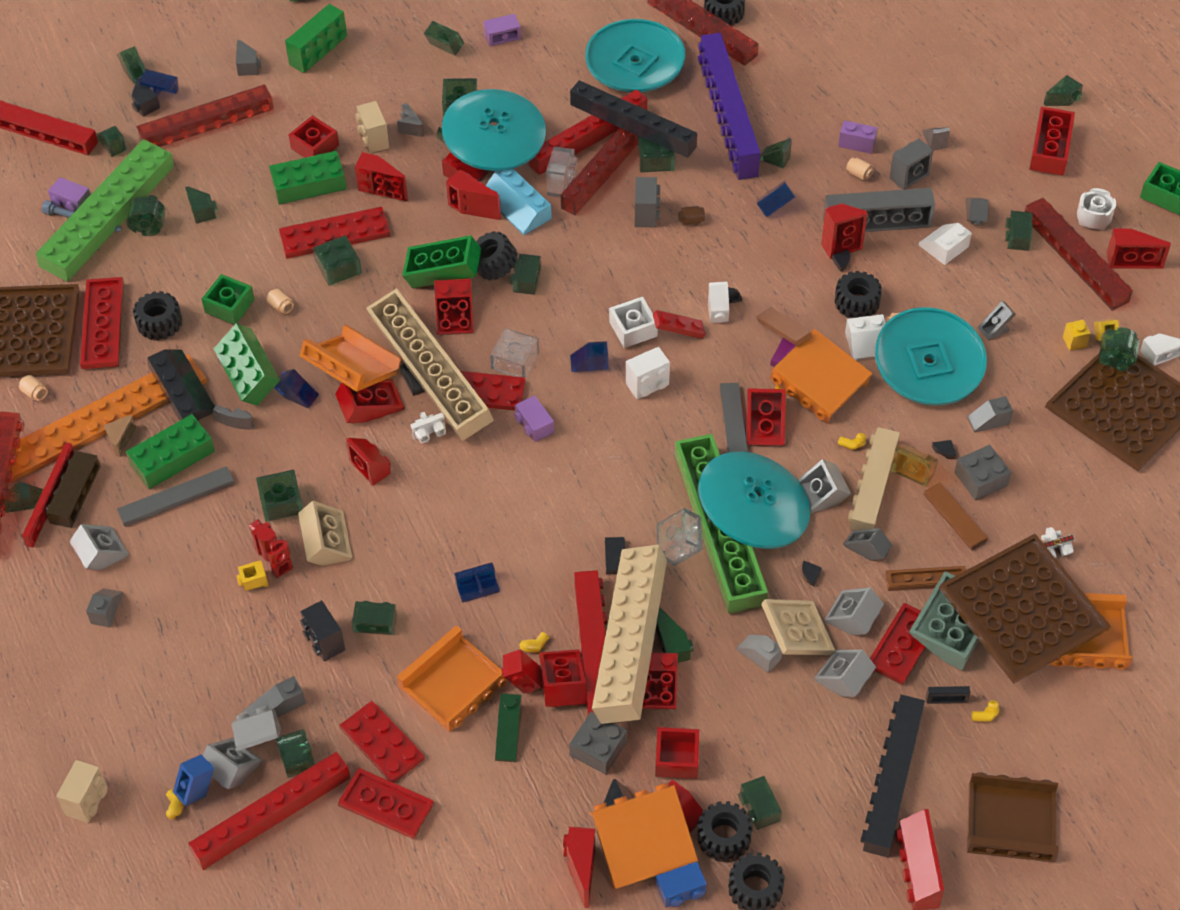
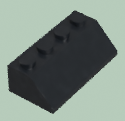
(180, 384)

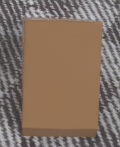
(120, 433)

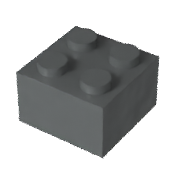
(911, 163)
(647, 202)
(982, 472)
(598, 743)

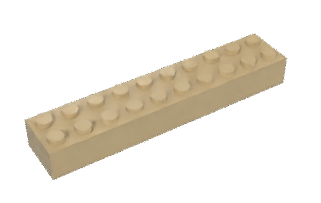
(430, 365)
(630, 635)

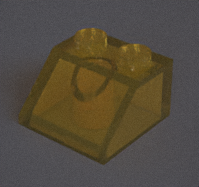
(914, 464)

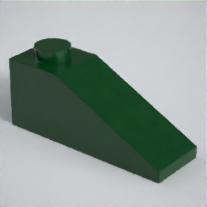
(673, 637)
(508, 727)

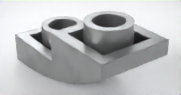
(235, 419)

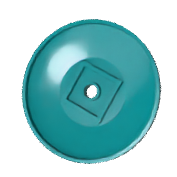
(621, 42)
(493, 147)
(936, 335)
(757, 521)

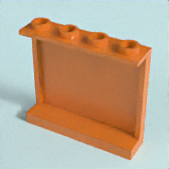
(352, 359)
(820, 375)
(1108, 648)
(451, 679)
(643, 835)

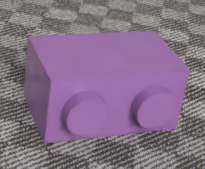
(502, 29)
(857, 137)
(68, 194)
(534, 418)

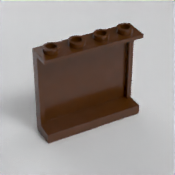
(1012, 817)

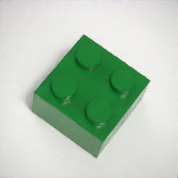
(228, 299)

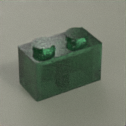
(444, 38)
(1019, 230)
(526, 274)
(374, 618)
(760, 802)

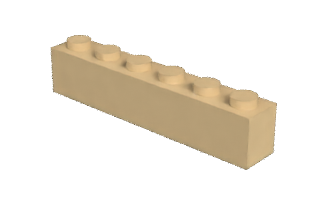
(875, 479)

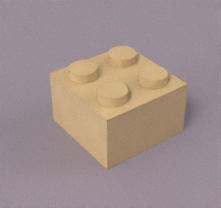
(372, 127)
(82, 791)

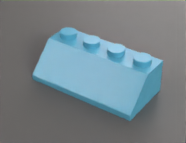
(520, 201)

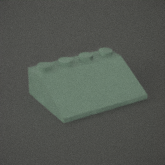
(944, 630)

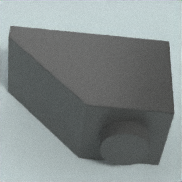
(246, 60)
(977, 210)
(991, 414)
(868, 543)
(103, 607)

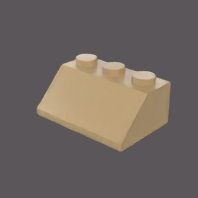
(324, 534)

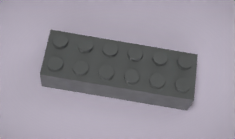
(890, 208)

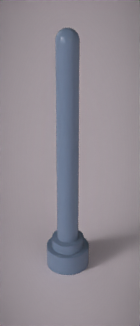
(50, 208)

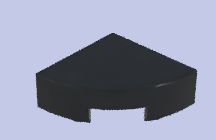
(841, 260)
(734, 295)
(944, 448)
(811, 572)

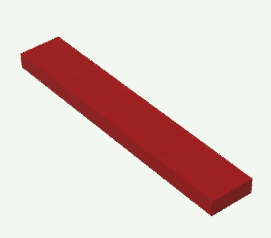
(39, 515)

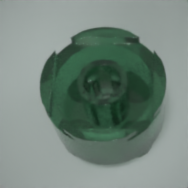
(146, 215)
(1119, 348)
(295, 752)

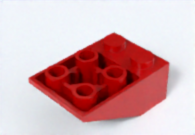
(379, 177)
(472, 197)
(453, 306)
(661, 682)

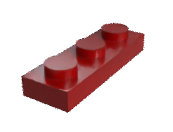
(679, 324)

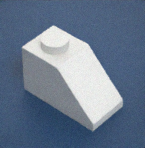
(718, 302)
(1160, 348)

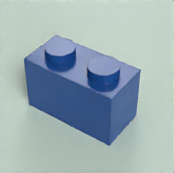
(193, 780)
(681, 885)

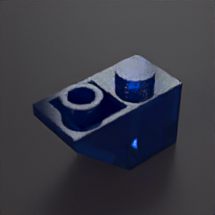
(590, 357)
(296, 388)

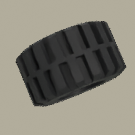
(727, 10)
(496, 255)
(859, 284)
(153, 305)
(724, 815)
(759, 867)

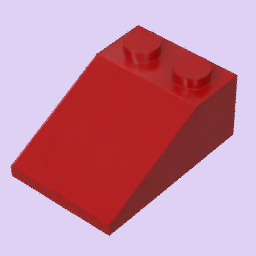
(1136, 250)
(370, 402)
(766, 417)
(562, 678)
(580, 854)

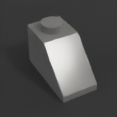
(761, 651)

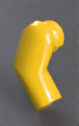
(853, 444)
(534, 645)
(988, 714)
(175, 807)

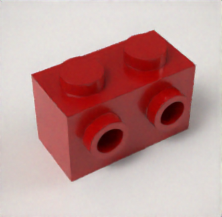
(522, 671)

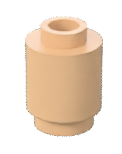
(859, 168)
(280, 301)
(33, 388)

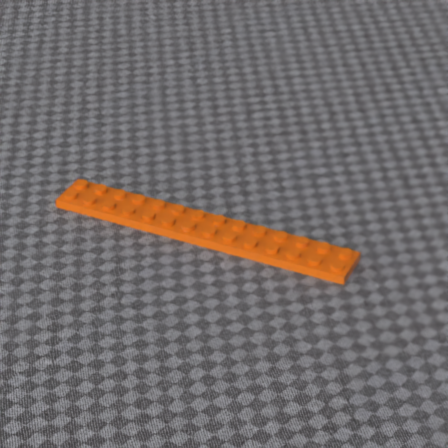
(89, 421)

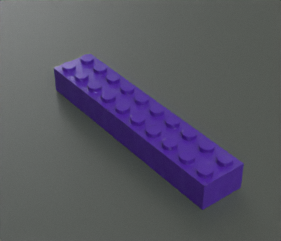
(729, 106)

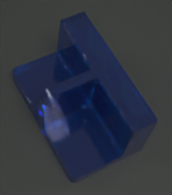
(159, 82)
(775, 198)
(476, 582)

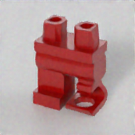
(272, 550)

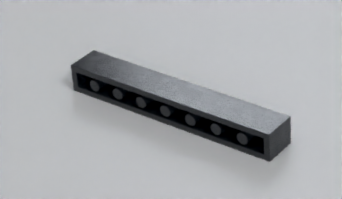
(633, 119)
(893, 777)

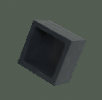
(322, 631)

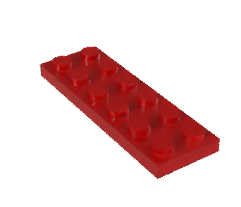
(357, 226)
(102, 323)

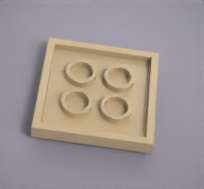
(798, 627)

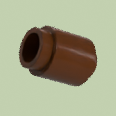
(691, 215)

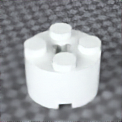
(1096, 209)

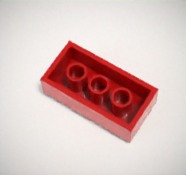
(1052, 141)

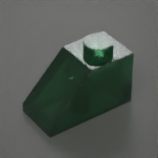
(131, 63)
(1064, 92)
(112, 141)
(201, 205)

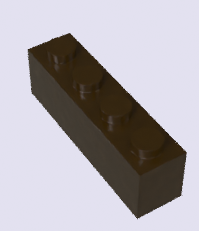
(73, 489)

